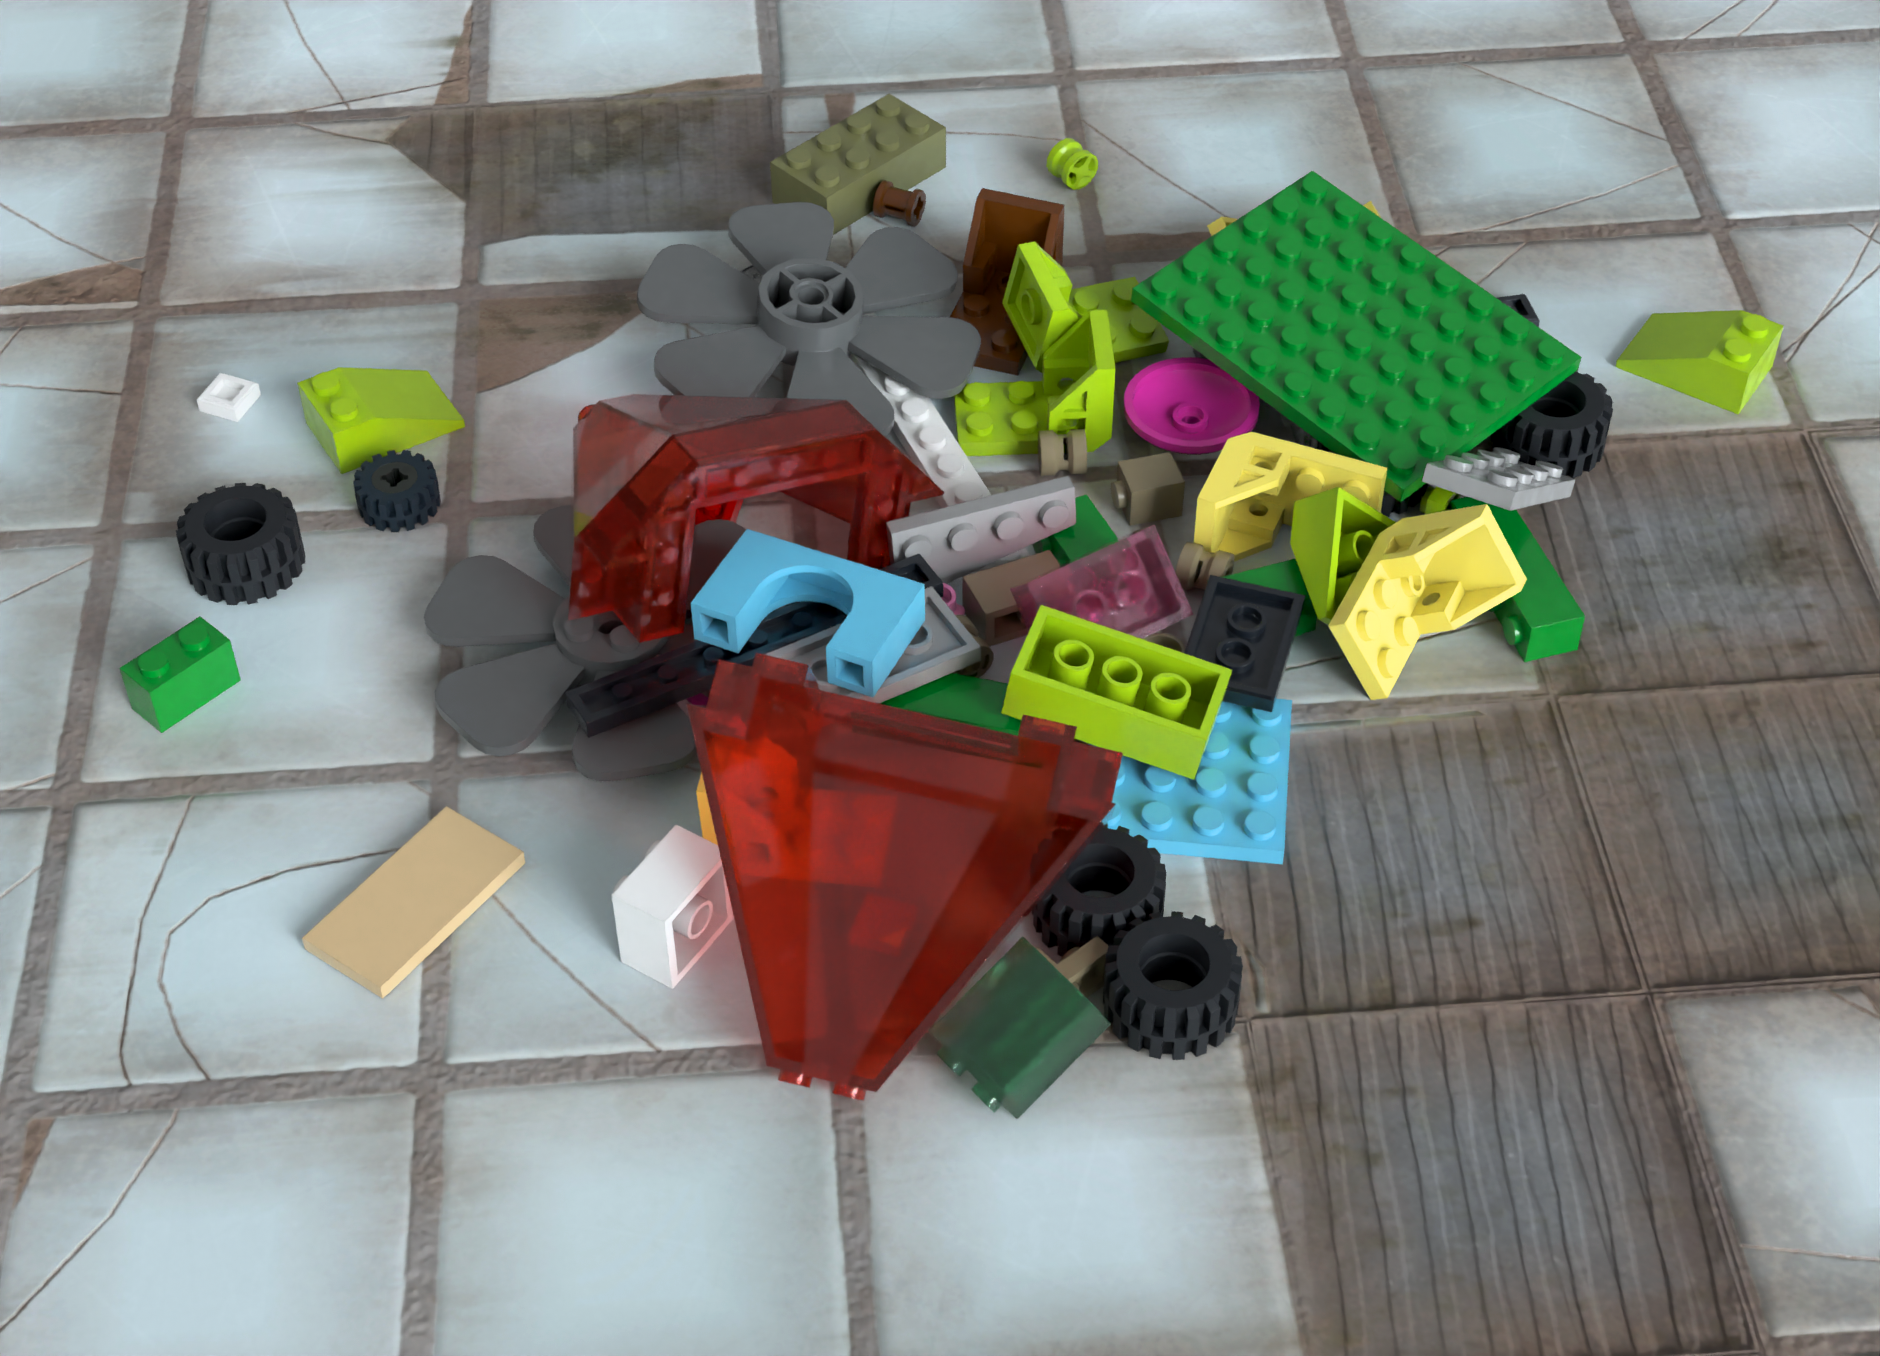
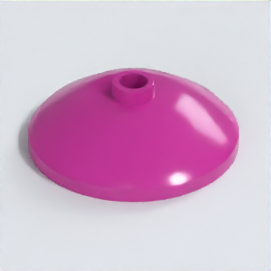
(1189, 406)

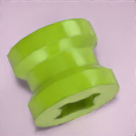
(1072, 163)

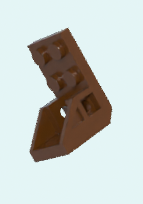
(996, 230)

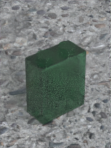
(1018, 1029)

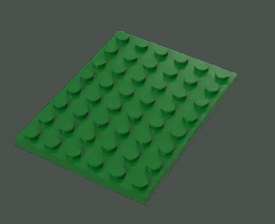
(1355, 331)

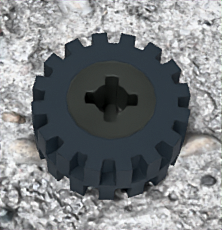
(397, 491)

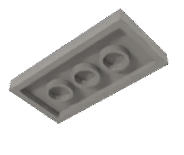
(1500, 478)
(934, 652)

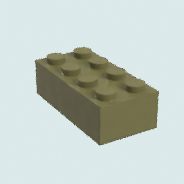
(852, 158)

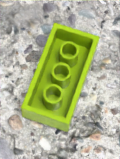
(1117, 690)

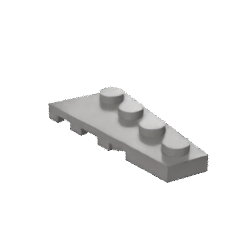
(984, 529)

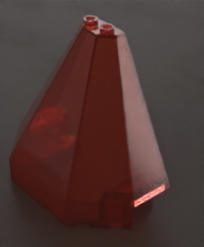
(658, 458)
(878, 857)

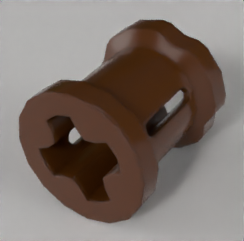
(899, 203)

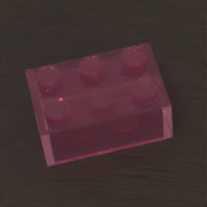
(1118, 586)

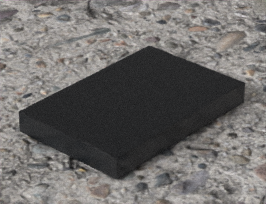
(1248, 632)

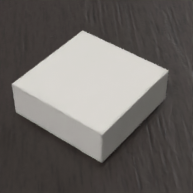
(228, 397)

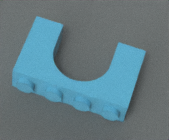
(772, 572)

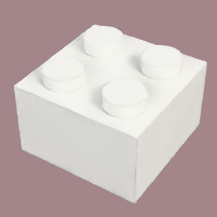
(671, 906)

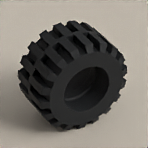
(1562, 426)
(241, 543)
(1109, 864)
(1165, 1018)

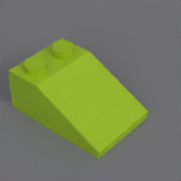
(1705, 354)
(374, 412)
(1330, 544)

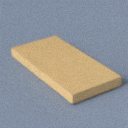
(413, 901)

